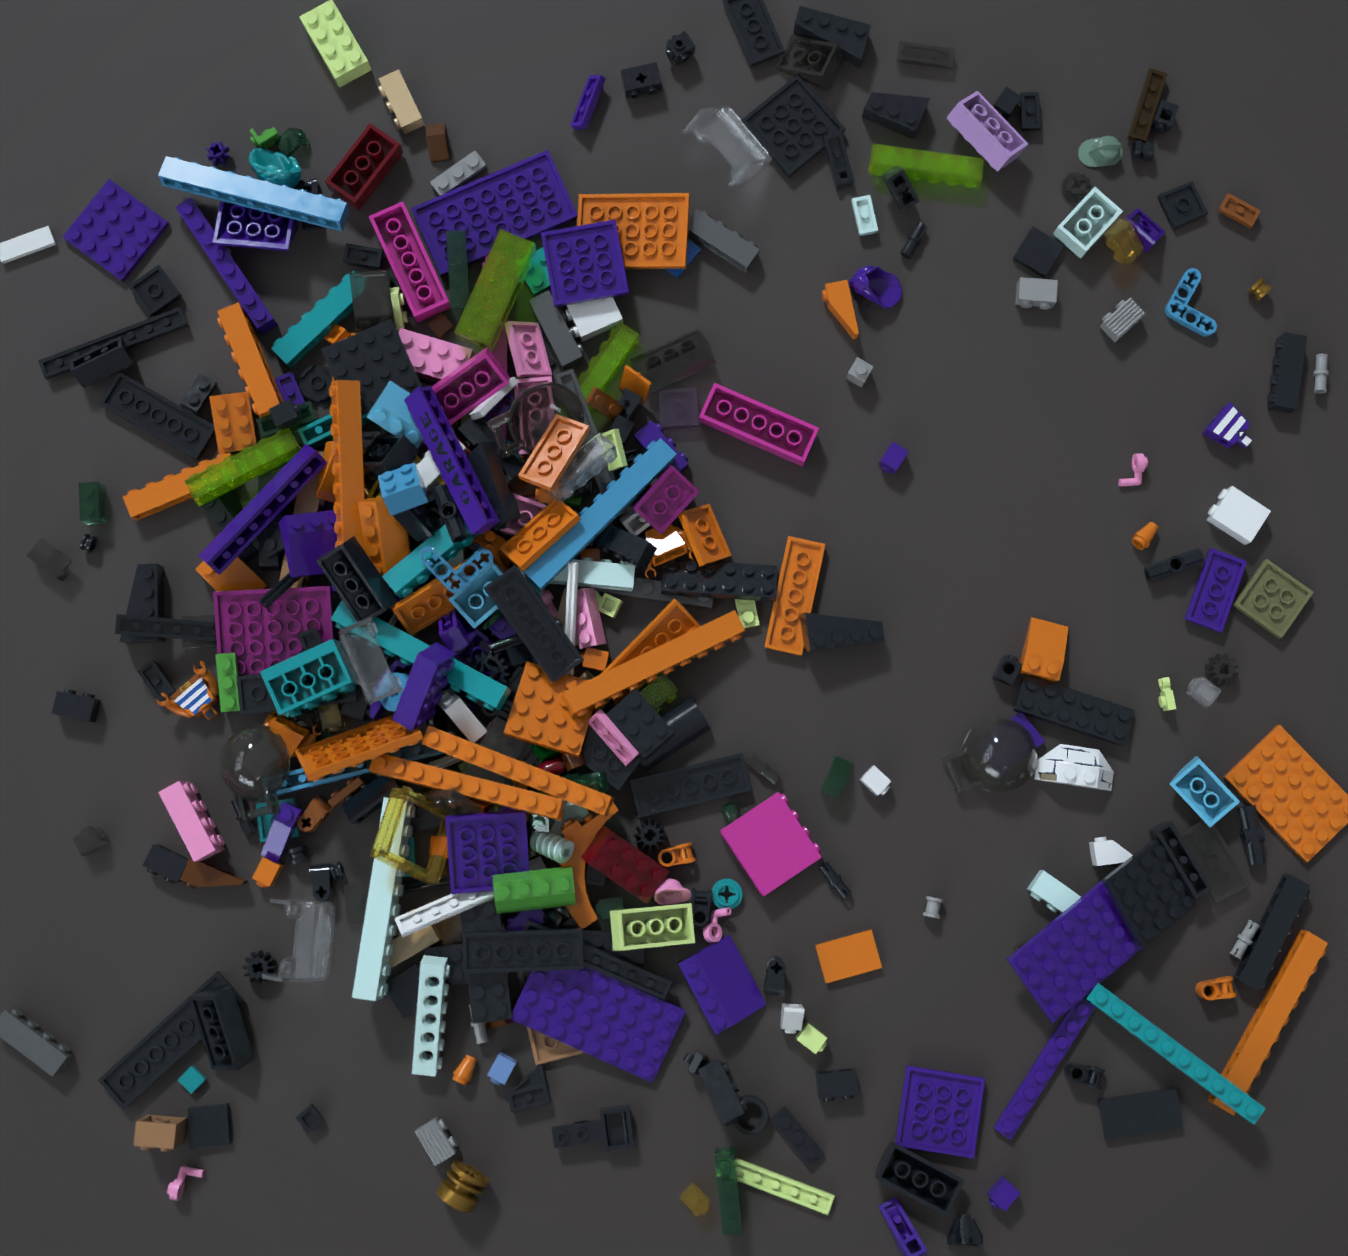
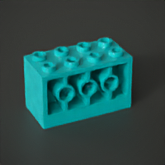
(298, 672)

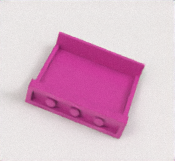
(771, 843)

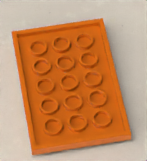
(649, 226)
(354, 747)
(1291, 793)

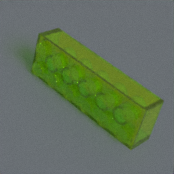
(495, 290)

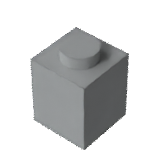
(859, 372)

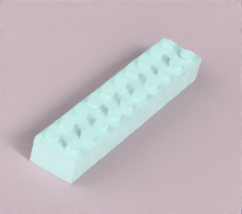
(379, 916)

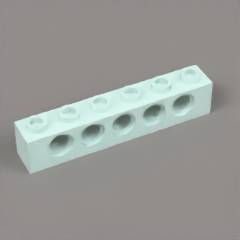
(423, 1063)

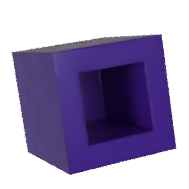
(893, 458)
(1002, 1194)

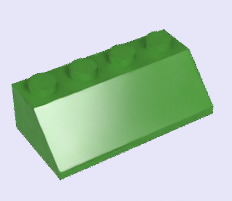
(534, 889)

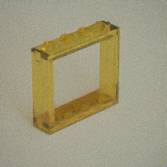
(388, 828)

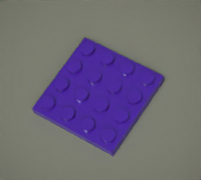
(116, 230)
(584, 263)
(485, 847)
(940, 1111)

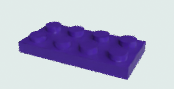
(1215, 590)

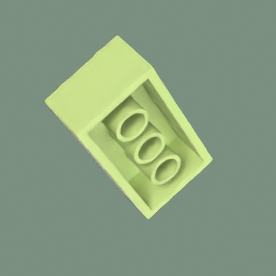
(335, 43)
(652, 927)

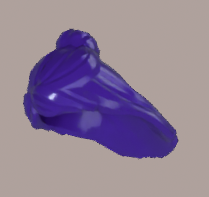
(877, 286)

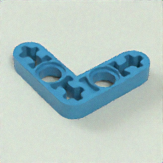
(1181, 304)
(459, 572)

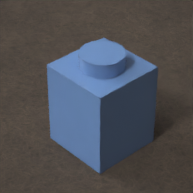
(501, 1068)

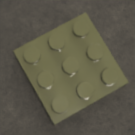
(1273, 598)

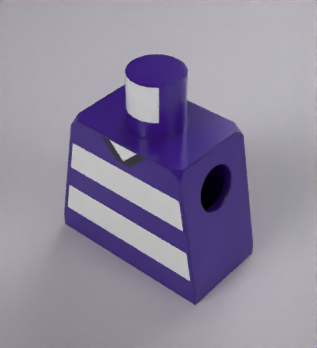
(1228, 427)

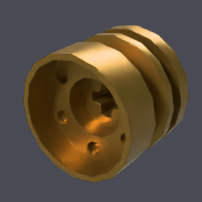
(461, 1190)

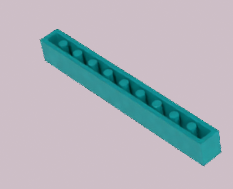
(406, 647)
(1175, 1054)

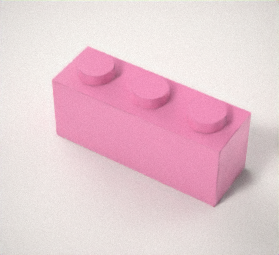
(588, 620)

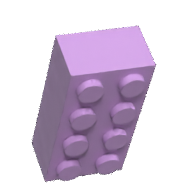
(987, 131)

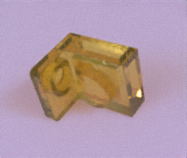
(695, 1200)

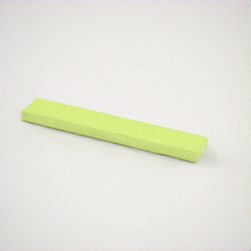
(784, 1187)

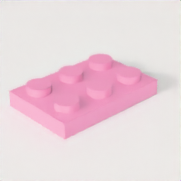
(528, 349)

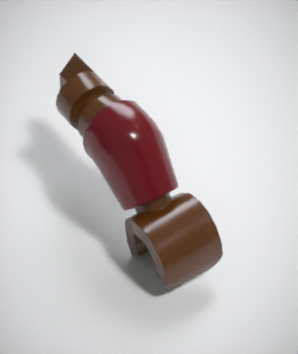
(557, 766)

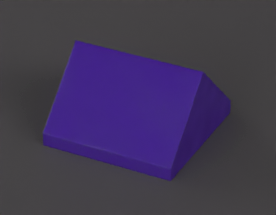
(1145, 229)

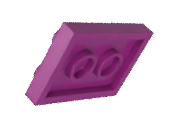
(666, 499)

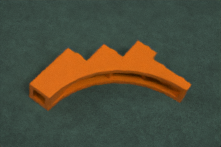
(582, 835)

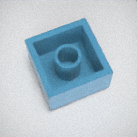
(402, 488)

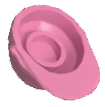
(671, 893)

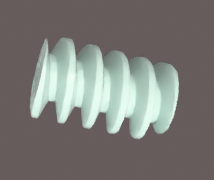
(552, 846)

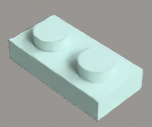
(864, 215)

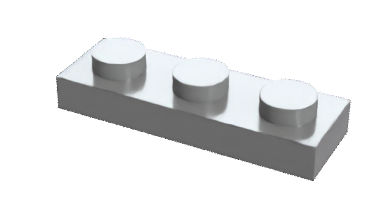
(458, 173)

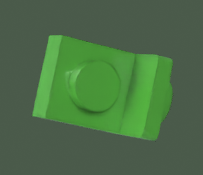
(266, 139)

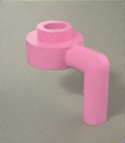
(1139, 463)
(547, 600)
(712, 931)
(176, 1187)

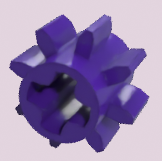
(215, 155)

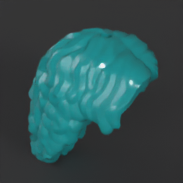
(275, 167)

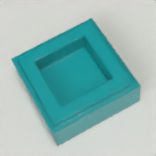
(192, 1079)

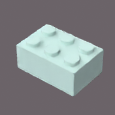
(1087, 222)

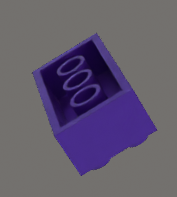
(424, 686)

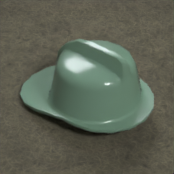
(1100, 151)

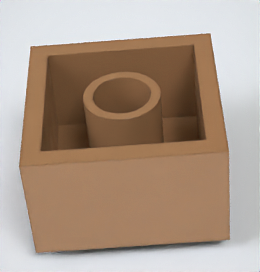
(160, 1132)

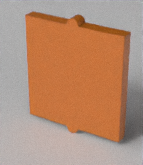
(635, 382)

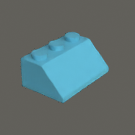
(392, 413)
(473, 600)
(1203, 791)

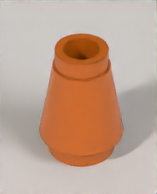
(1144, 536)
(465, 1070)

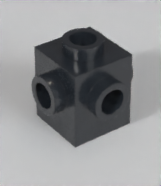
(680, 48)

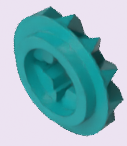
(733, 887)

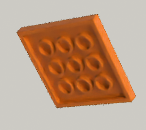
(542, 715)

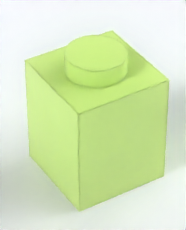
(812, 1038)

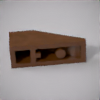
(206, 875)

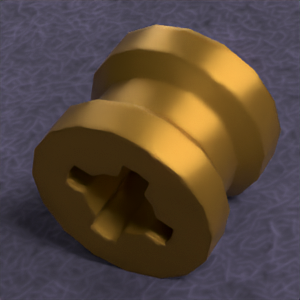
(1260, 289)

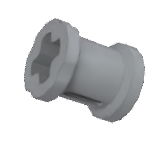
(933, 907)

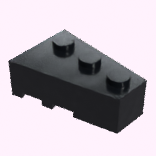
(896, 112)

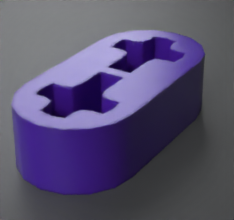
(498, 406)

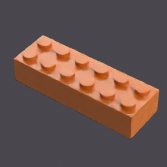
(250, 358)

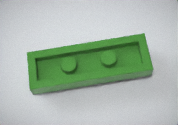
(227, 682)

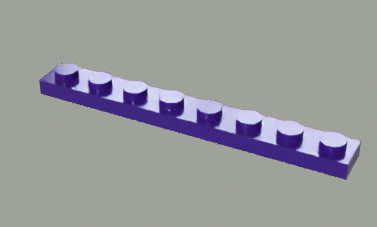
(1043, 1068)

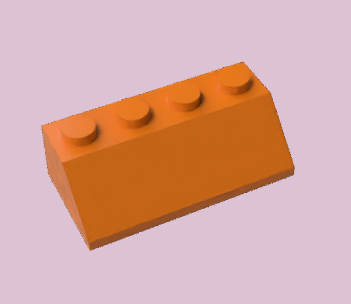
(383, 535)

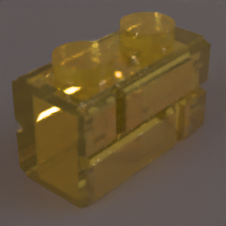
(1123, 241)

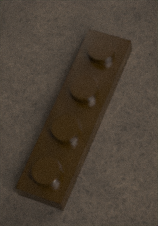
(1147, 105)

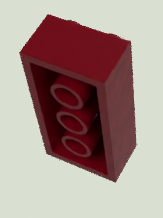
(364, 166)
(625, 864)

